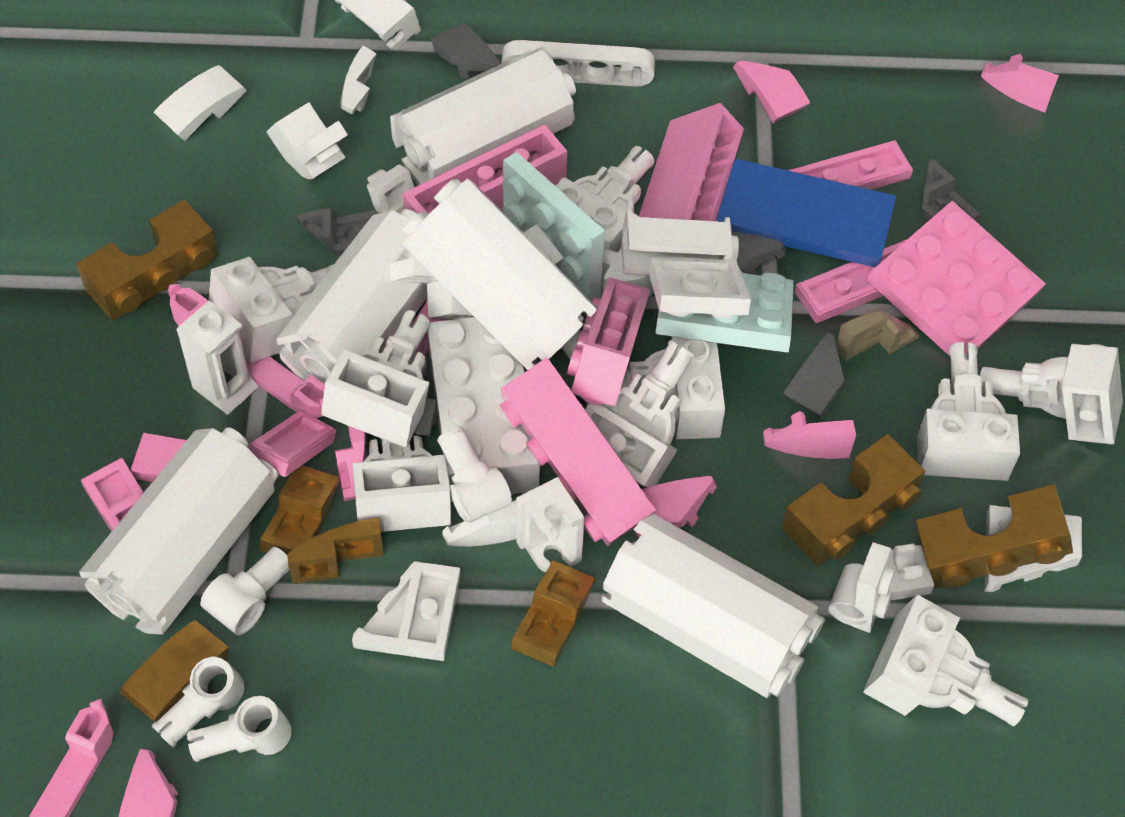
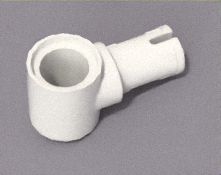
(475, 487)
(240, 599)
(197, 701)
(240, 731)

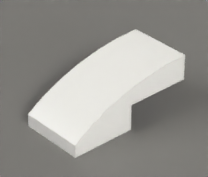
(199, 98)

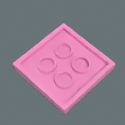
(955, 280)

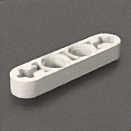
(581, 55)

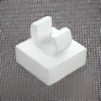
(387, 188)
(911, 573)

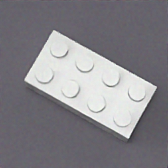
(467, 383)

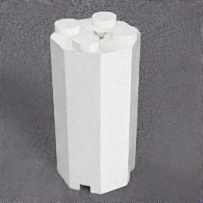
(483, 114)
(497, 273)
(353, 300)
(179, 529)
(712, 606)

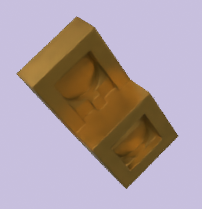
(301, 509)
(320, 555)
(553, 613)
(164, 675)

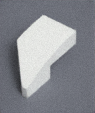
(354, 91)
(488, 530)

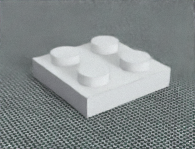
(699, 286)

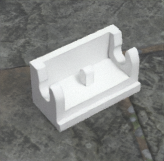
(386, 18)
(547, 521)

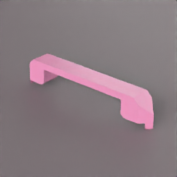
(267, 372)
(88, 743)

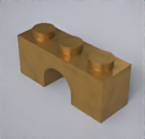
(126, 281)
(829, 524)
(1034, 535)

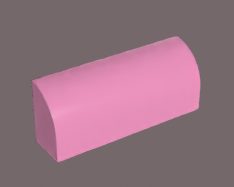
(693, 166)

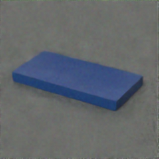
(808, 212)

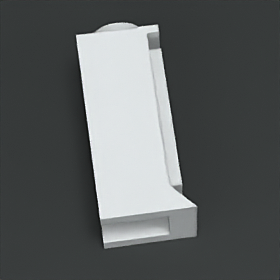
(674, 238)
(211, 345)

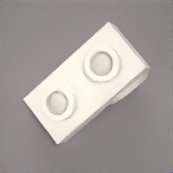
(864, 590)

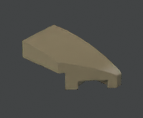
(871, 329)

